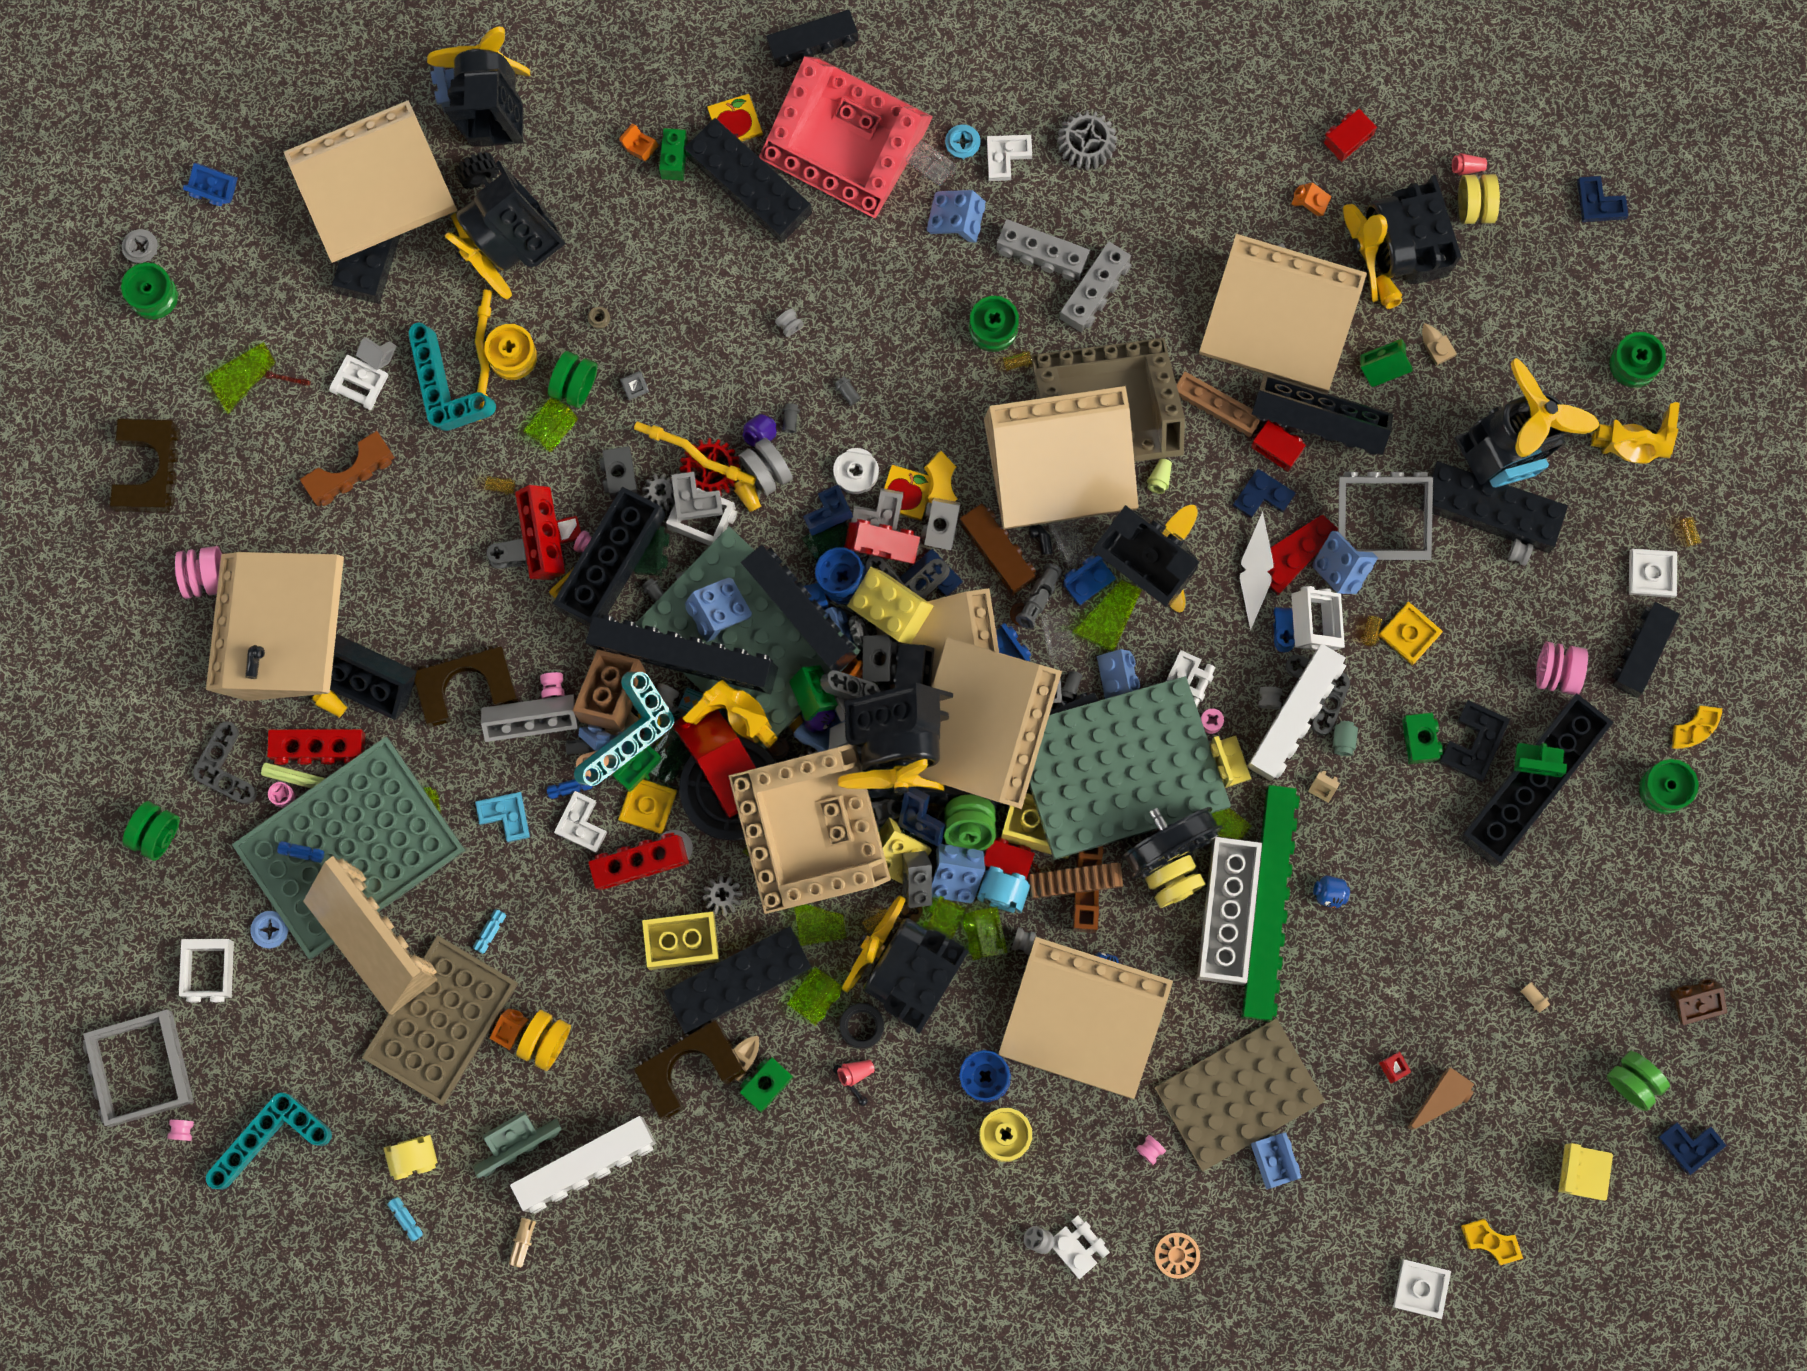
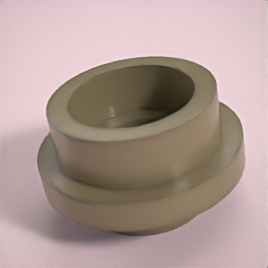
(598, 311)

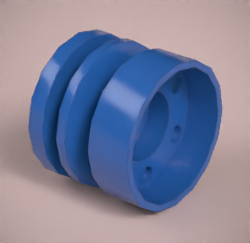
(835, 565)
(986, 1062)

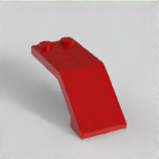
(717, 754)

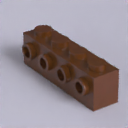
(997, 549)

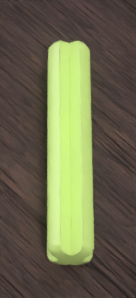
(290, 775)

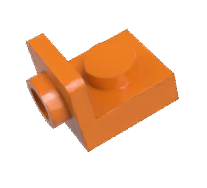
(508, 1028)

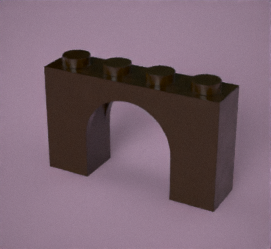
(155, 494)
(433, 681)
(656, 1072)

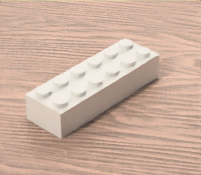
(1295, 713)
(1229, 911)
(583, 1164)

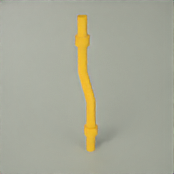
(483, 313)
(732, 472)

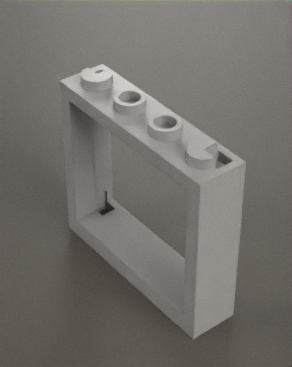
(1395, 477)
(97, 1071)

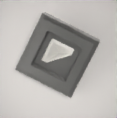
(634, 385)

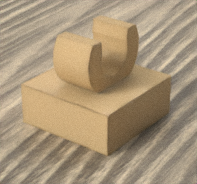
(1324, 786)

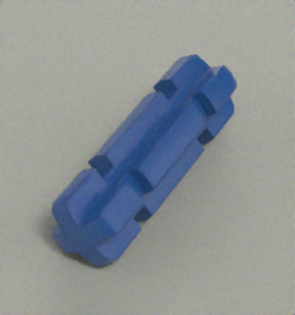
(566, 788)
(300, 852)

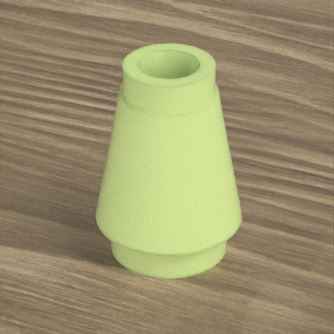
(1160, 477)

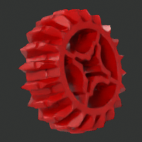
(714, 450)

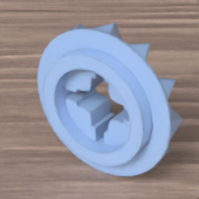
(262, 921)

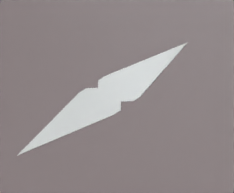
(1256, 579)

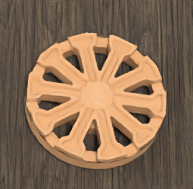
(1177, 1255)

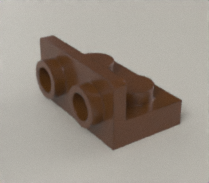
(1699, 1001)

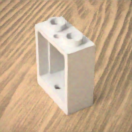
(728, 517)
(1331, 619)
(190, 945)

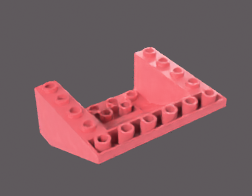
(843, 135)

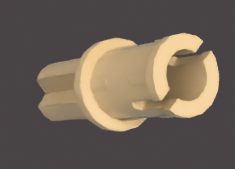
(522, 1242)

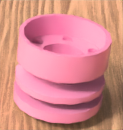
(195, 573)
(1556, 667)

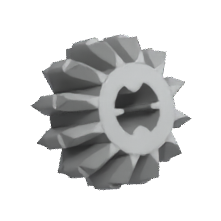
(651, 491)
(715, 901)

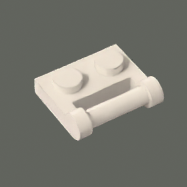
(360, 375)

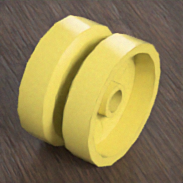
(1478, 199)
(1173, 878)
(1015, 1124)

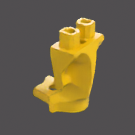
(1637, 443)
(743, 710)

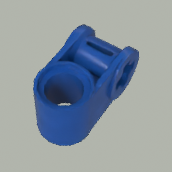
(1283, 627)

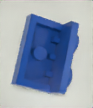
(211, 184)

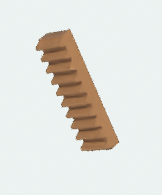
(1217, 404)
(1075, 880)

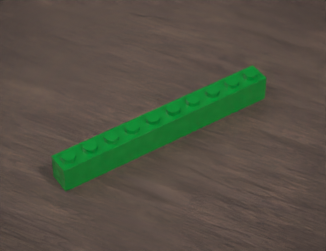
(1270, 901)

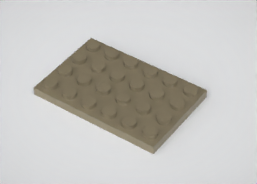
(444, 1025)
(1239, 1094)

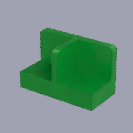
(1386, 363)
(809, 692)
(1540, 760)
(637, 768)

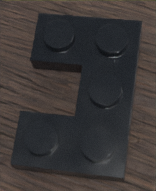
(1478, 759)

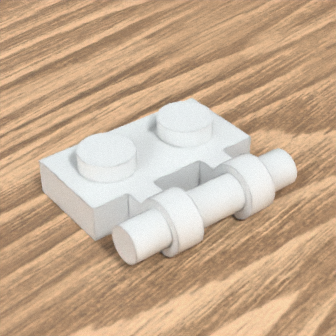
(1187, 666)
(1072, 1251)

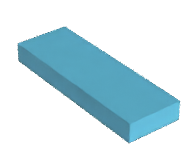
(1519, 473)

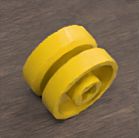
(511, 339)
(543, 1040)

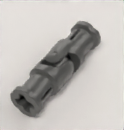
(1039, 596)

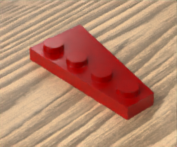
(1297, 550)

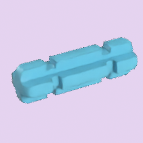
(489, 931)
(405, 1219)

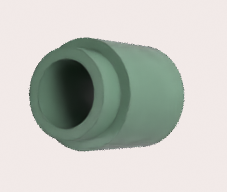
(1345, 738)

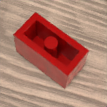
(1350, 134)
(1278, 445)
(1009, 858)

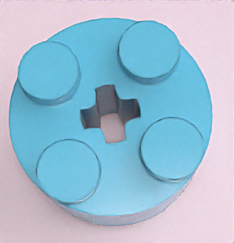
(1004, 890)

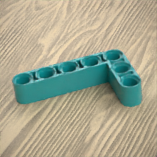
(439, 385)
(630, 736)
(264, 1135)

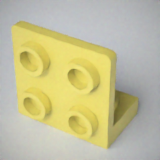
(1229, 761)
(896, 843)
(1585, 1172)

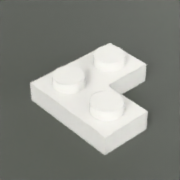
(1002, 150)
(574, 823)

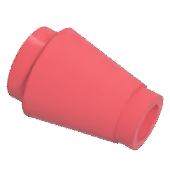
(1468, 164)
(854, 1072)

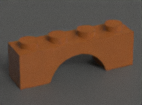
(325, 485)
(1087, 903)

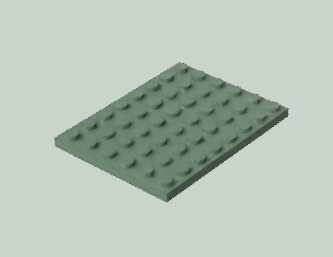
(764, 632)
(1118, 762)
(363, 813)

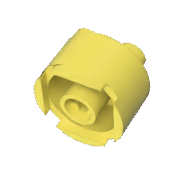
(410, 1156)

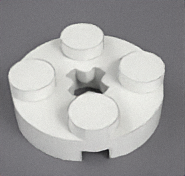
(866, 463)

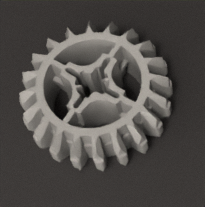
(1095, 142)

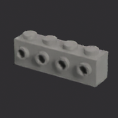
(1043, 250)
(1095, 286)
(528, 718)

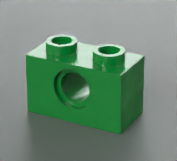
(673, 154)
(1417, 751)
(762, 1098)

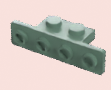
(513, 1139)

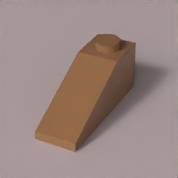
(1447, 1094)

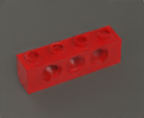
(540, 532)
(281, 740)
(674, 857)

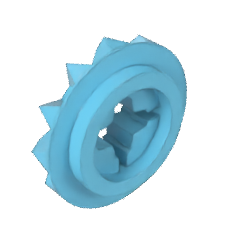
(954, 135)

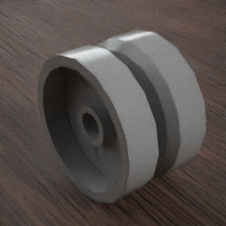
(765, 466)

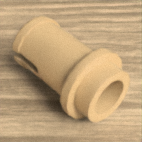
(1535, 997)

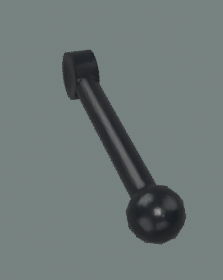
(862, 1100)

